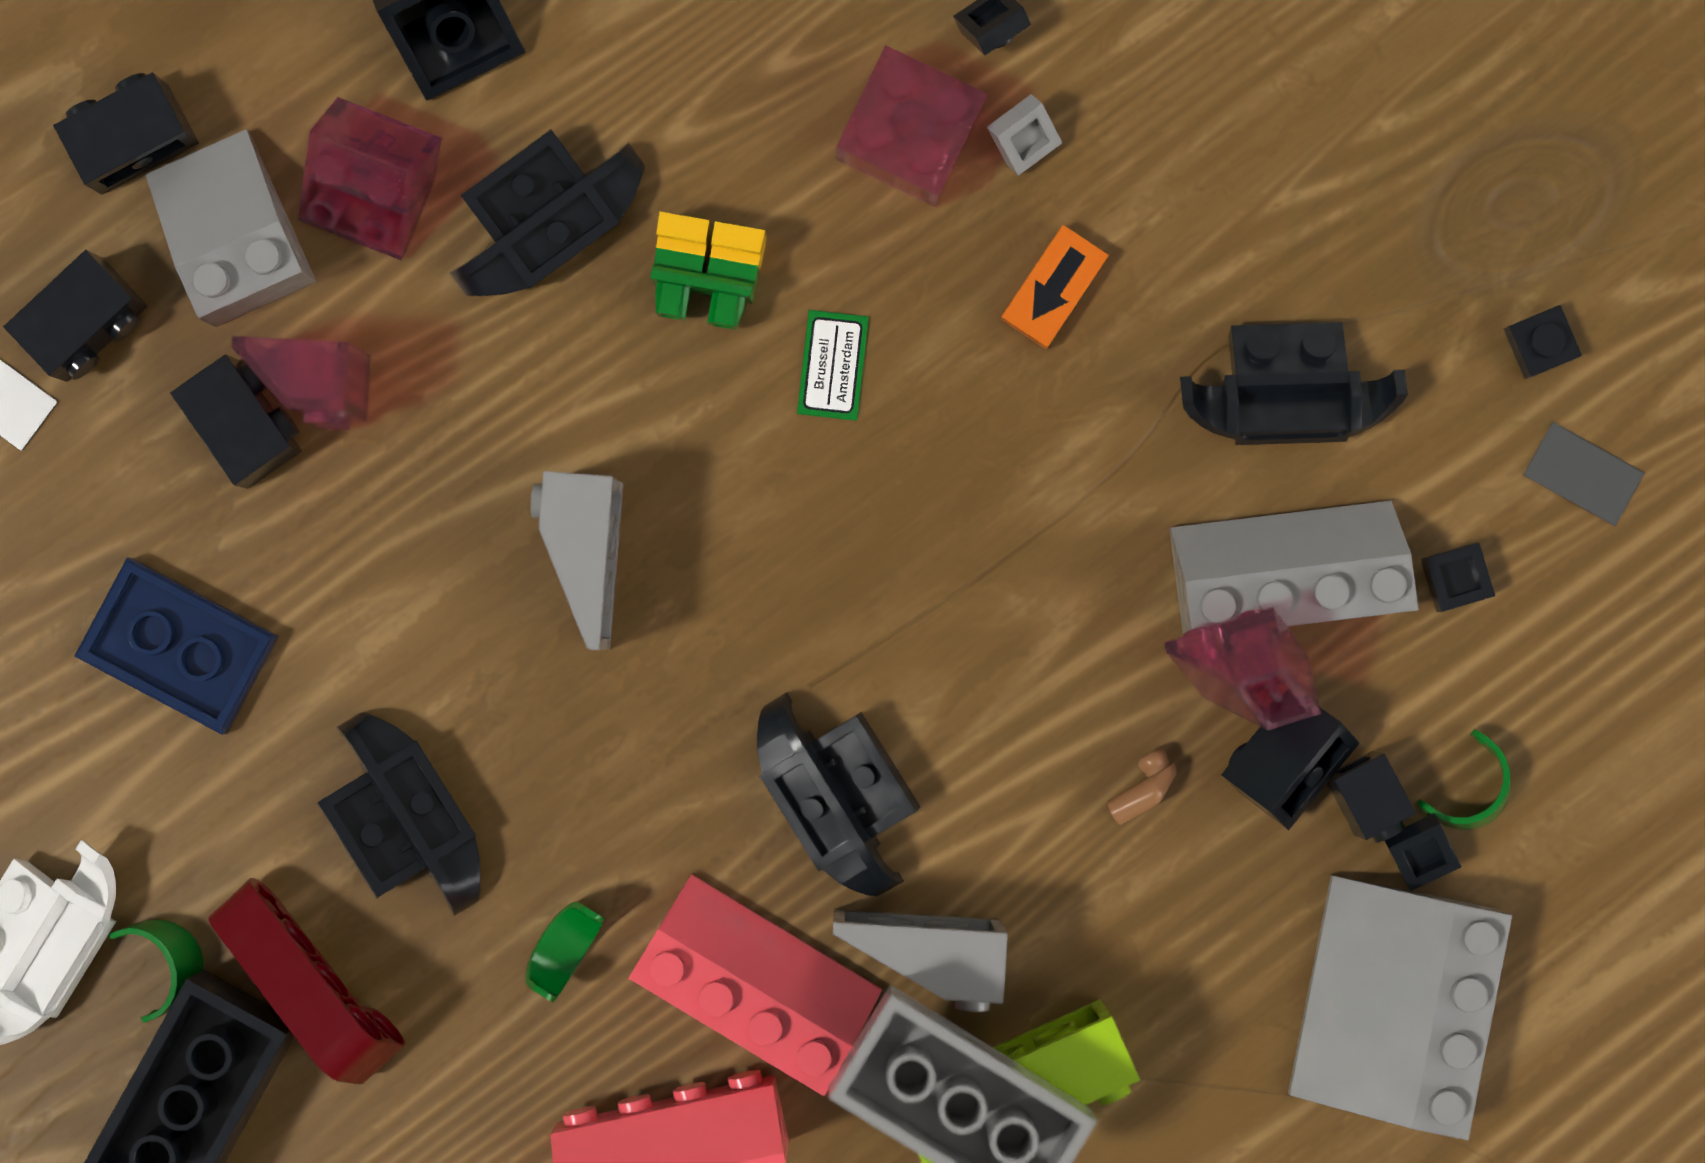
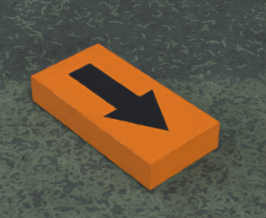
(1054, 287)

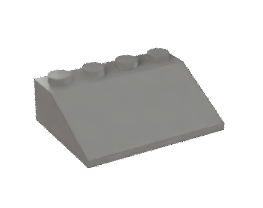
(1400, 1006)

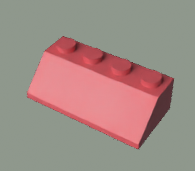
(756, 984)
(695, 1126)

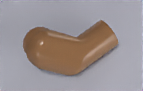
(1149, 791)

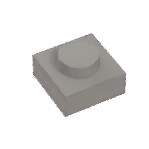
(1024, 134)

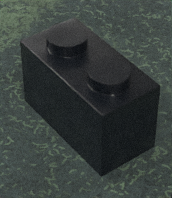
(125, 132)
(76, 317)
(238, 421)
(1290, 765)

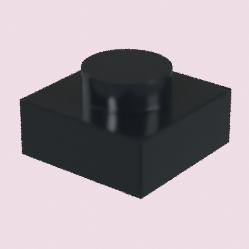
(991, 23)
(1542, 342)
(1457, 577)
(1423, 852)

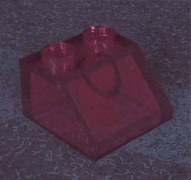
(312, 377)

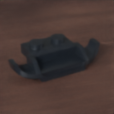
(543, 213)
(1291, 388)
(834, 794)
(401, 816)

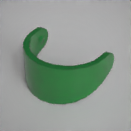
(1494, 810)
(179, 949)
(561, 949)

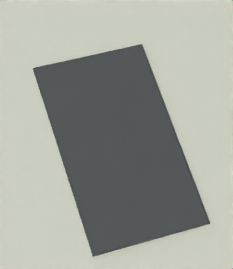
(1583, 474)

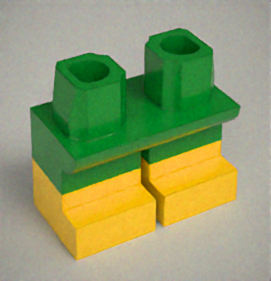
(682, 261)

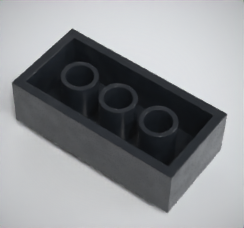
(196, 1078)

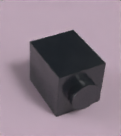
(1371, 797)

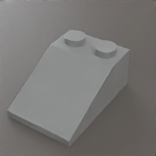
(228, 230)
(581, 532)
(944, 954)

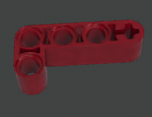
(302, 988)

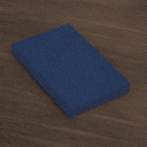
(176, 646)

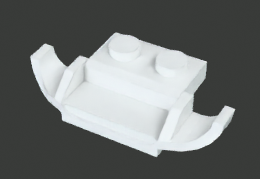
(49, 937)

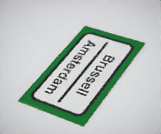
(832, 365)

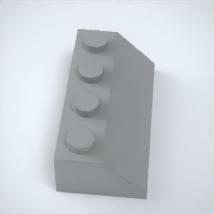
(1300, 563)

